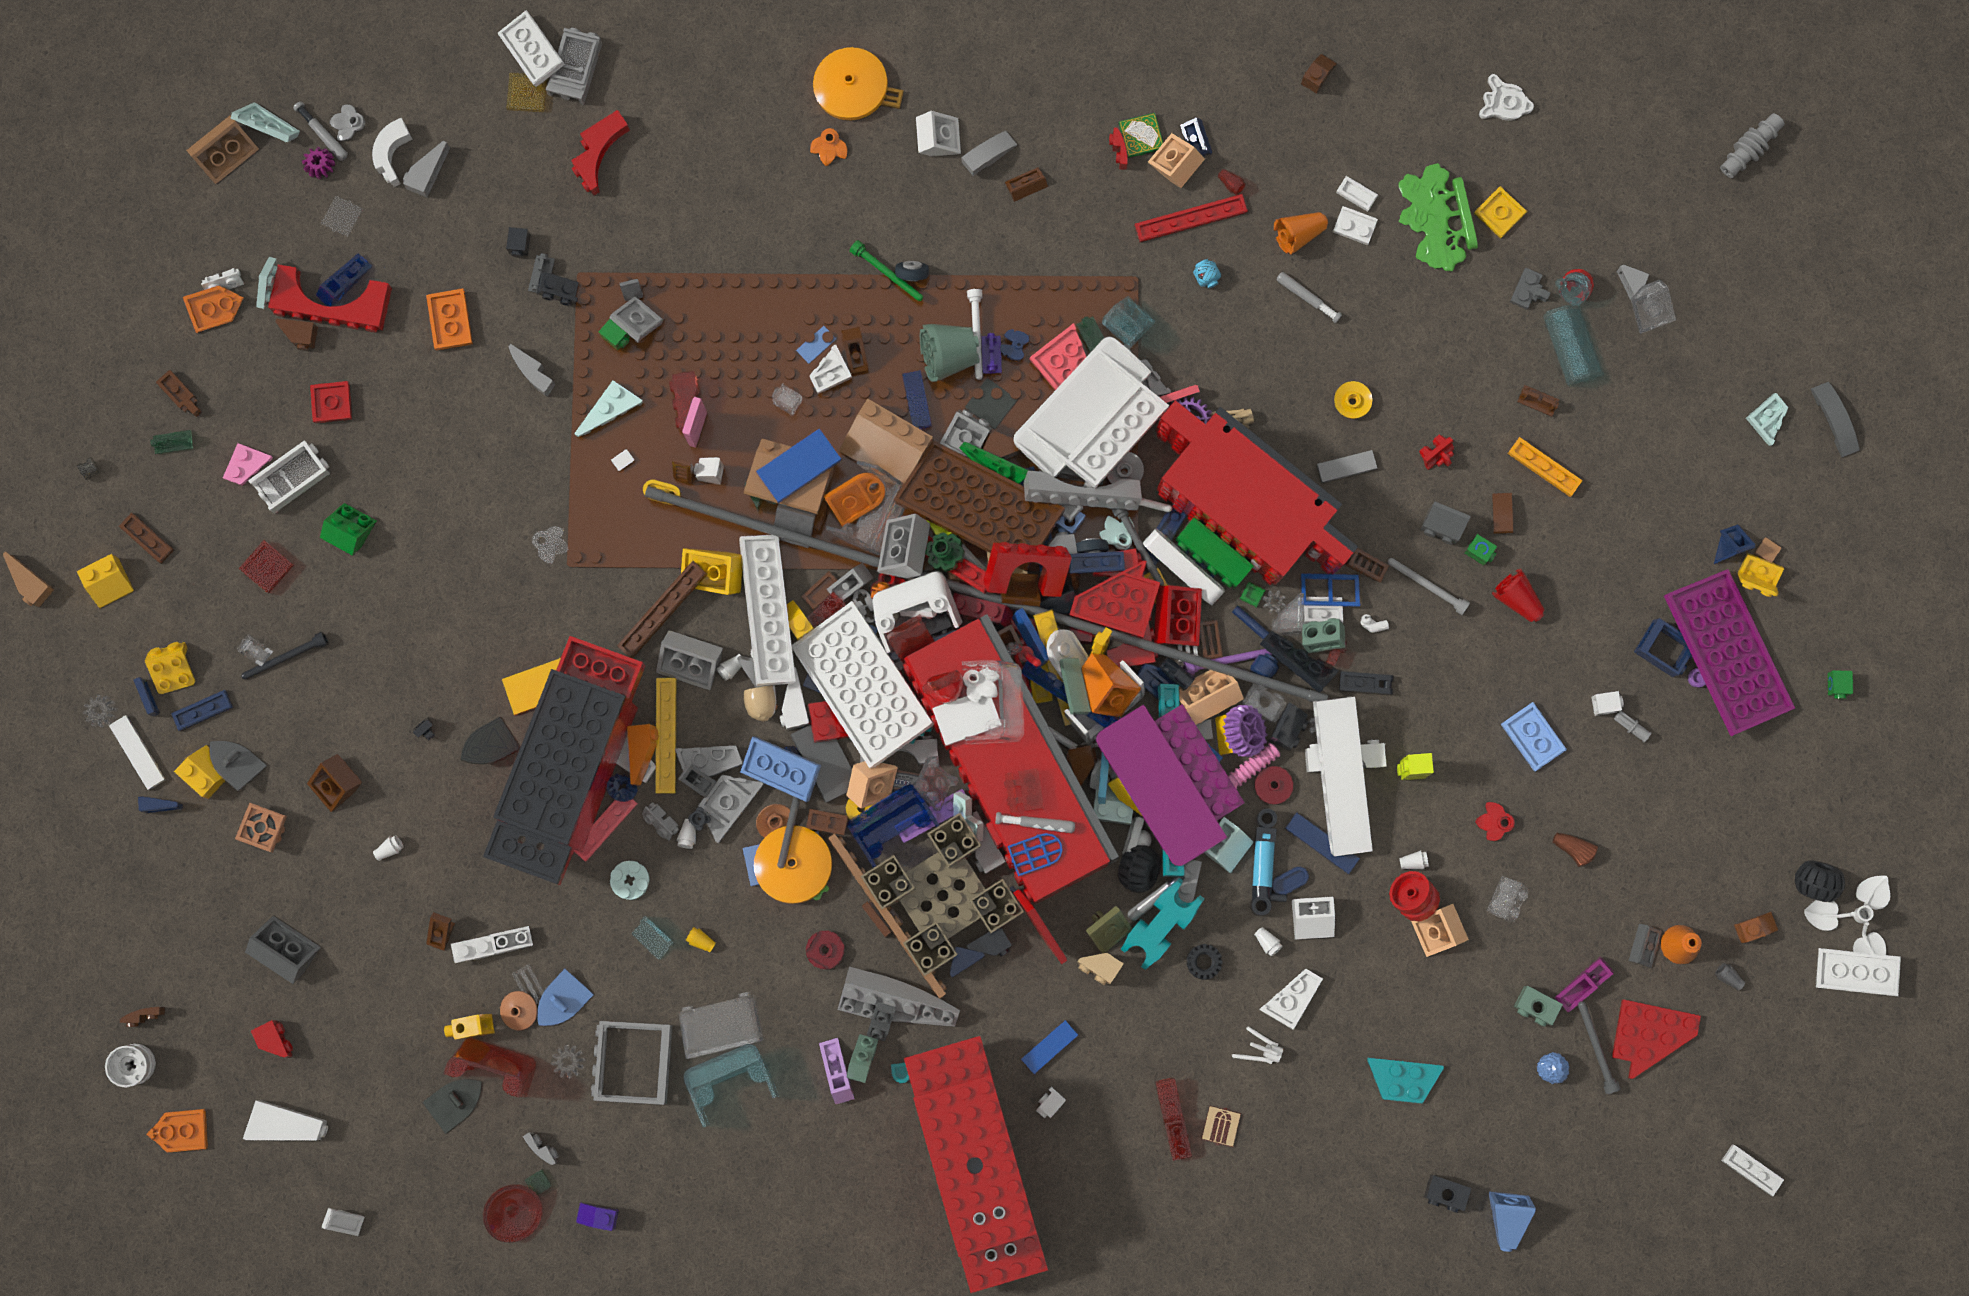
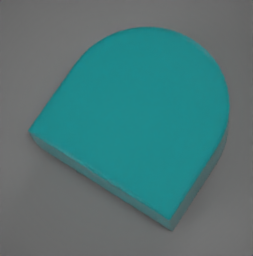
(900, 1072)

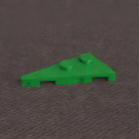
(994, 463)

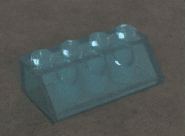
(1573, 344)

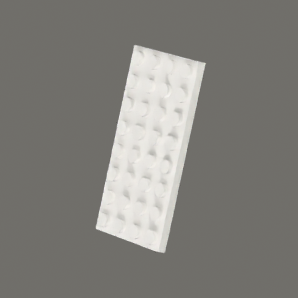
(862, 685)

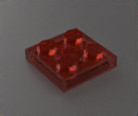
(266, 566)

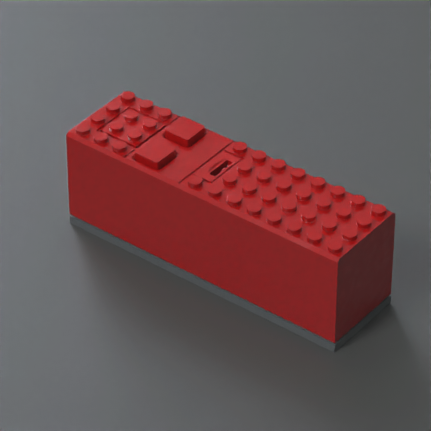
(985, 767)

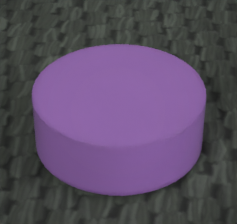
(1695, 678)

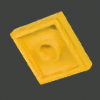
(1500, 212)

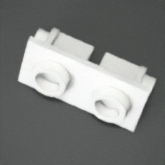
(229, 280)

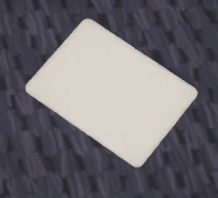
(622, 460)

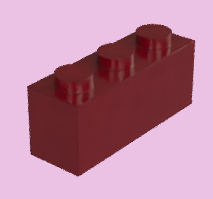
(975, 608)

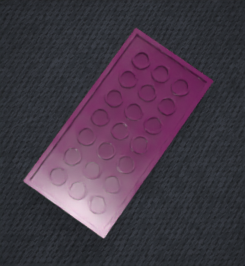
(1729, 652)

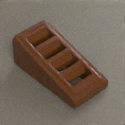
(683, 470)
(1363, 570)

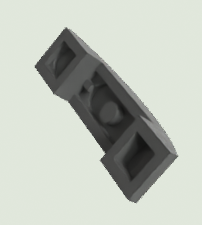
(1837, 418)

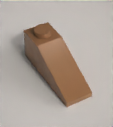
(27, 582)

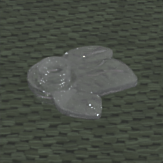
(553, 544)

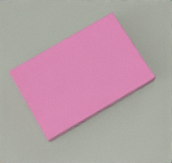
(694, 422)

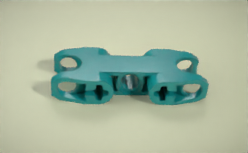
(1171, 912)

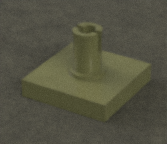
(1108, 929)

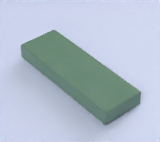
(1074, 686)

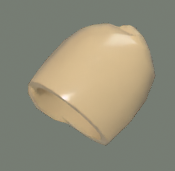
(760, 702)

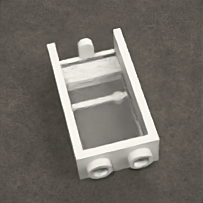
(290, 476)

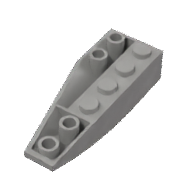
(912, 1004)

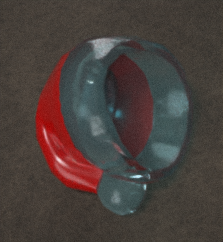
(1575, 286)

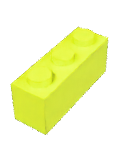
(1415, 766)

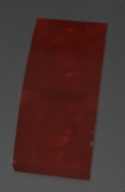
(827, 608)

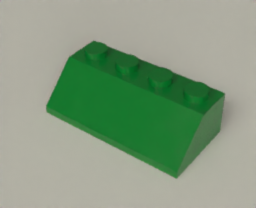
(1213, 553)

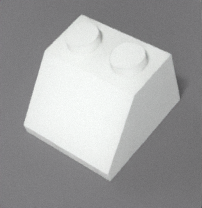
(938, 134)

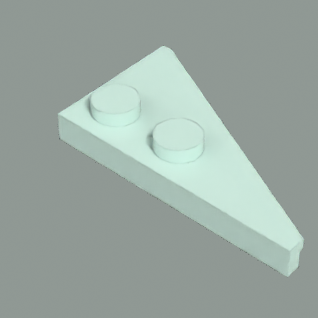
(613, 402)

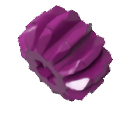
(325, 162)

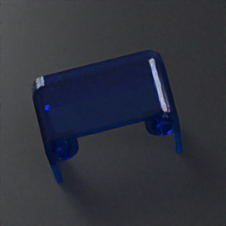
(889, 819)

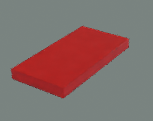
(1040, 926)

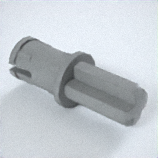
(1632, 726)

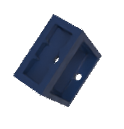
(1648, 639)

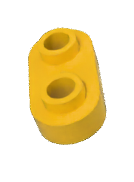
(662, 486)

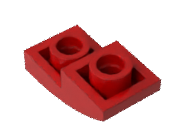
(1119, 145)

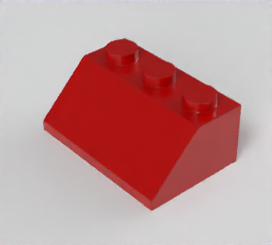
(1178, 615)

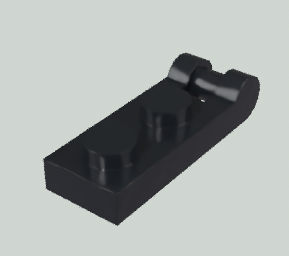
(1365, 683)

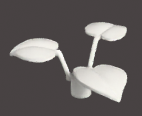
(1876, 896)

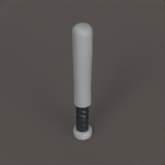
(324, 135)
(1146, 904)

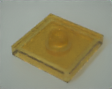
(524, 95)

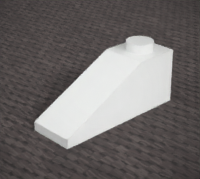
(794, 707)

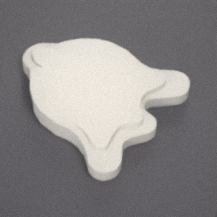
(1505, 101)

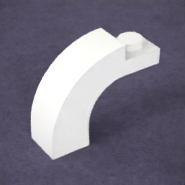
(384, 146)

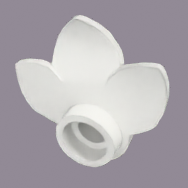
(980, 687)

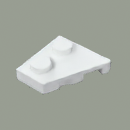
(830, 371)

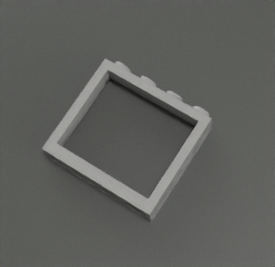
(599, 1067)

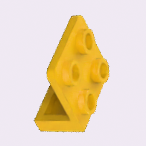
(1760, 575)
(169, 668)

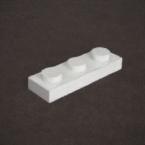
(1752, 1170)

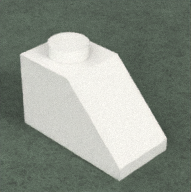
(709, 470)

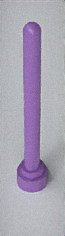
(1228, 659)

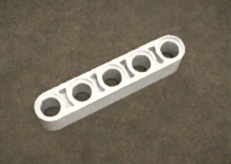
(1183, 566)

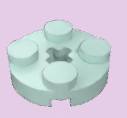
(639, 885)

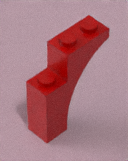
(596, 143)

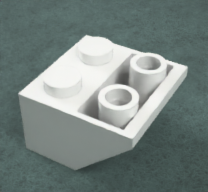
(1313, 917)

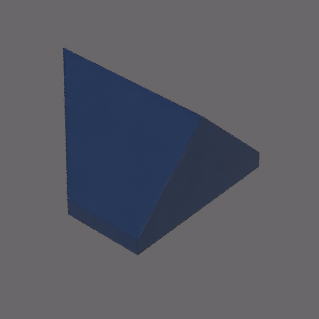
(1733, 543)

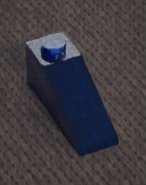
(343, 280)

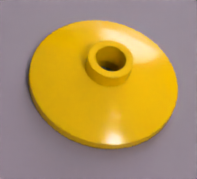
(1356, 391)

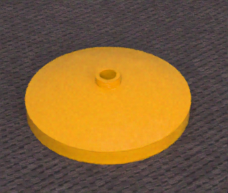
(854, 98)
(796, 882)

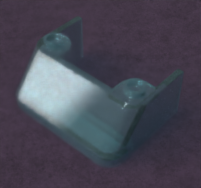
(723, 1067)

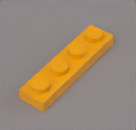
(1544, 467)

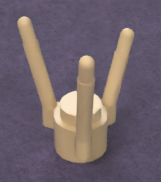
(1243, 416)

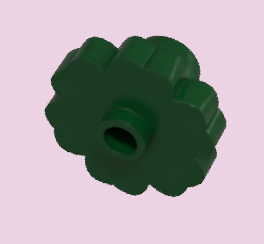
(945, 552)

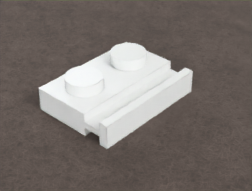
(1355, 225)
(1322, 613)

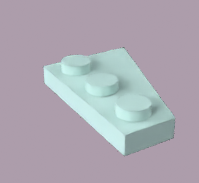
(264, 121)

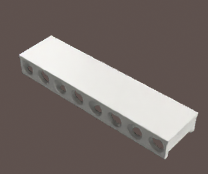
(1342, 776)

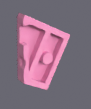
(244, 464)

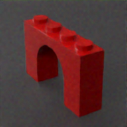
(1007, 557)

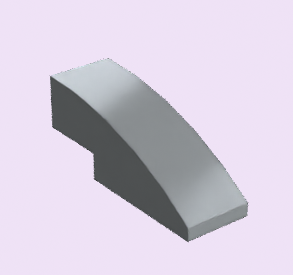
(988, 152)
(532, 371)

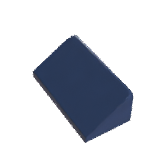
(1196, 136)

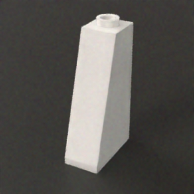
(280, 1123)

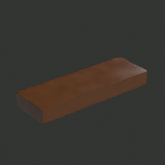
(146, 538)

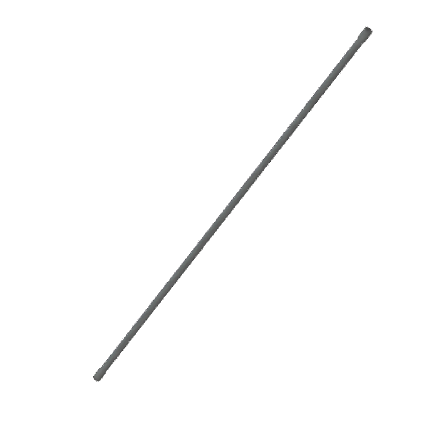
(1310, 695)

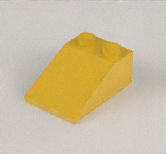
(723, 570)

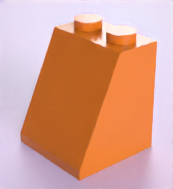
(1107, 686)

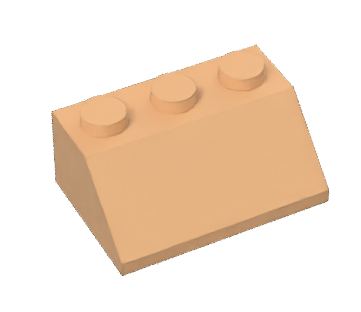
(1209, 695)

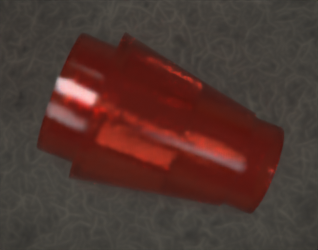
(1231, 181)

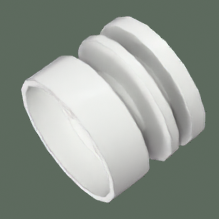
(119, 1068)

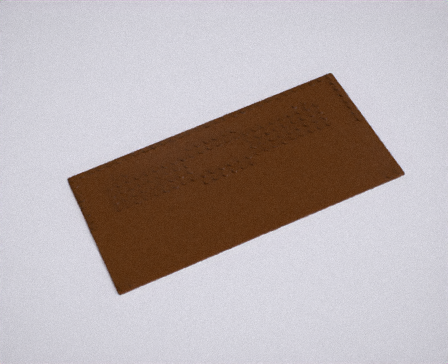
(742, 346)

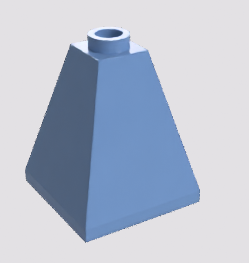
(1511, 1218)

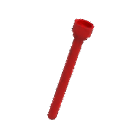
(1027, 654)

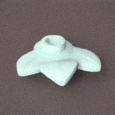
(1116, 531)

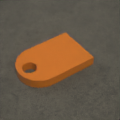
(854, 497)

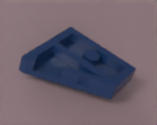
(1152, 677)

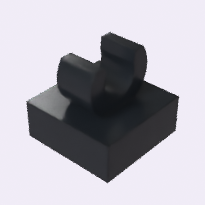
(424, 728)

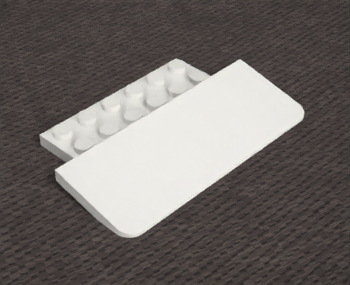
(1093, 415)

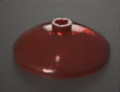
(519, 1221)

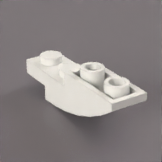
(491, 945)

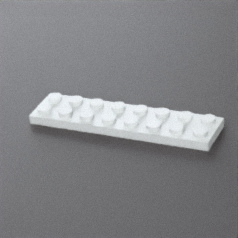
(767, 610)

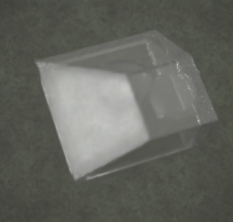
(1290, 619)

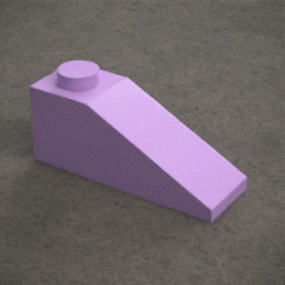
(836, 1071)

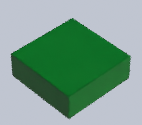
(1252, 594)

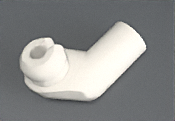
(1373, 626)

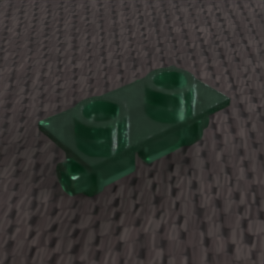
(1090, 332)
(172, 442)

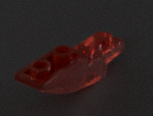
(1173, 1119)

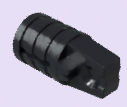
(1177, 673)

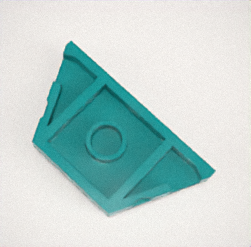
(1404, 1079)

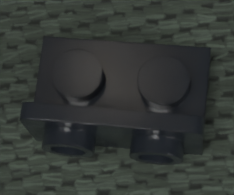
(557, 288)

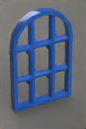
(1030, 860)

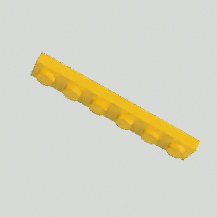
(1046, 626)
(667, 735)

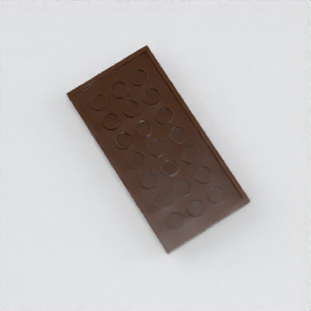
(975, 502)

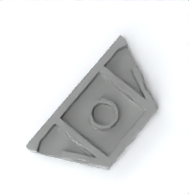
(728, 802)

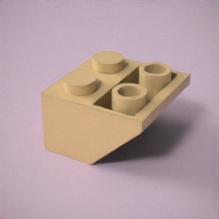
(1102, 966)

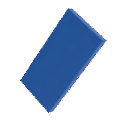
(798, 465)

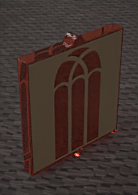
(1221, 1126)

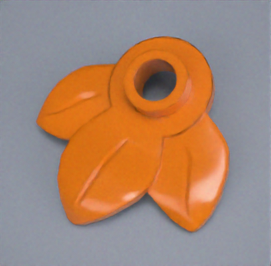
(829, 149)

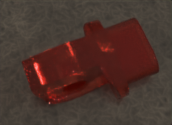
(1334, 654)

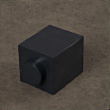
(518, 242)

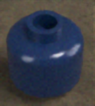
(1265, 665)

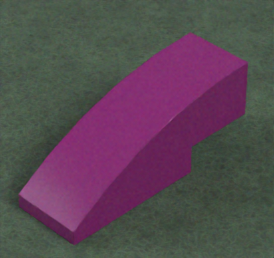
(1584, 984)

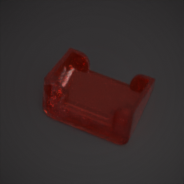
(516, 1067)

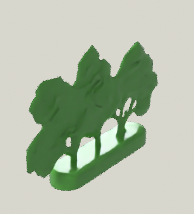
(1431, 215)

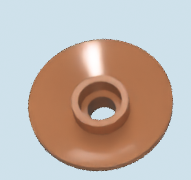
(764, 823)
(526, 1010)

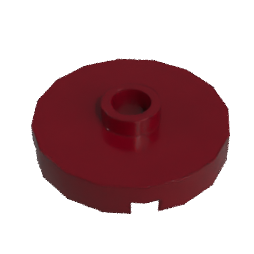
(1266, 792)
(815, 945)

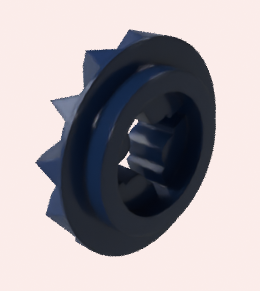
(625, 794)

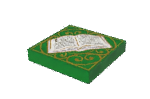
(1141, 135)

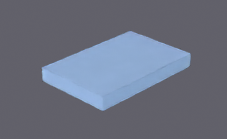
(1533, 736)

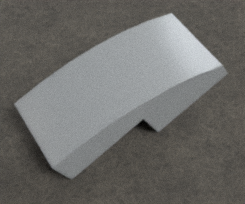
(546, 1153)

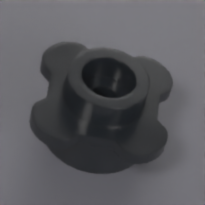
(693, 818)

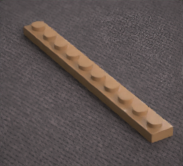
(893, 922)

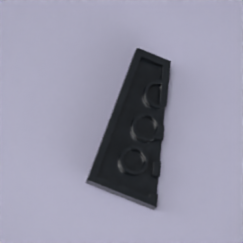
(1297, 660)

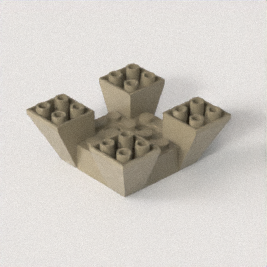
(954, 845)

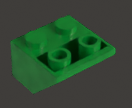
(347, 528)

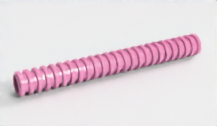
(1253, 765)

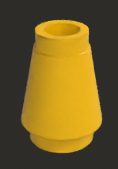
(700, 940)

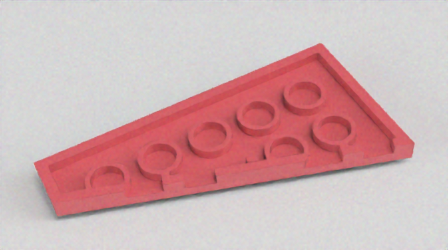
(1059, 357)

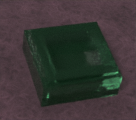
(538, 1182)

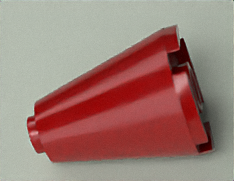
(1520, 596)

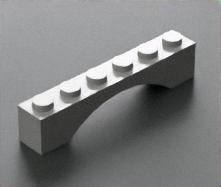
(1046, 488)

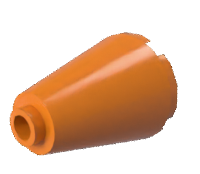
(1299, 230)
(1680, 944)

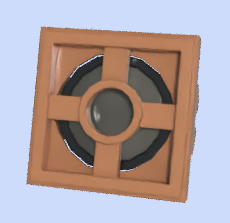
(263, 828)

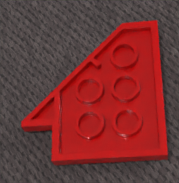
(1650, 1033)

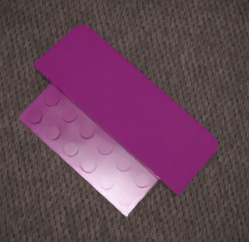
(1171, 779)

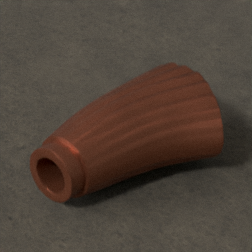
(1578, 849)

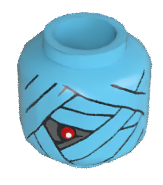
(1207, 273)

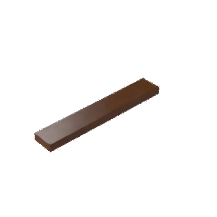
(662, 609)

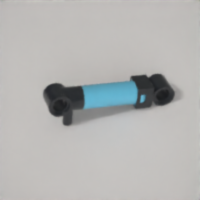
(1263, 864)

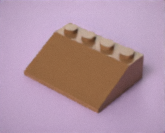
(885, 441)
(806, 498)

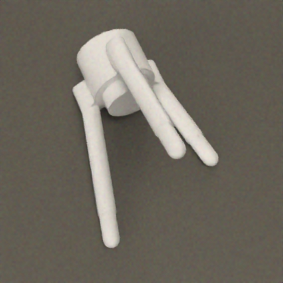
(1272, 1051)

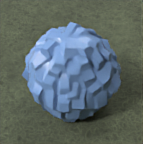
(1553, 1068)

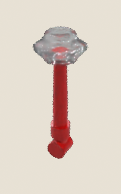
(1013, 650)

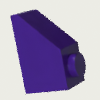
(597, 1216)

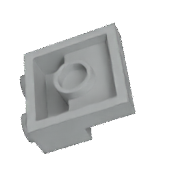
(966, 429)

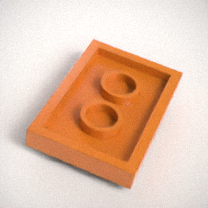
(449, 319)

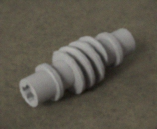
(1752, 145)

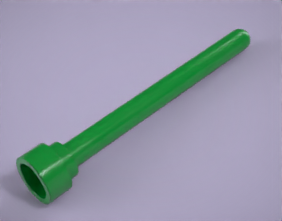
(858, 249)

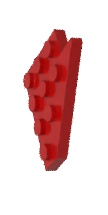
(1119, 602)

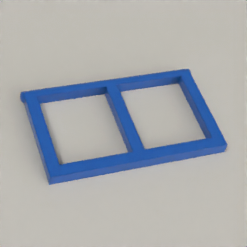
(1330, 602)

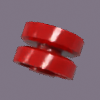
(1414, 896)

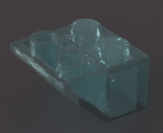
(1127, 321)

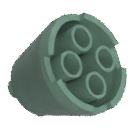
(947, 349)

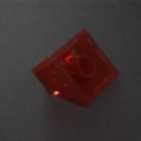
(910, 637)

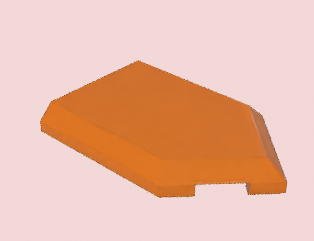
(212, 307)
(181, 1131)

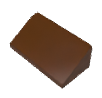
(1026, 184)

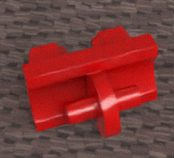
(1440, 454)

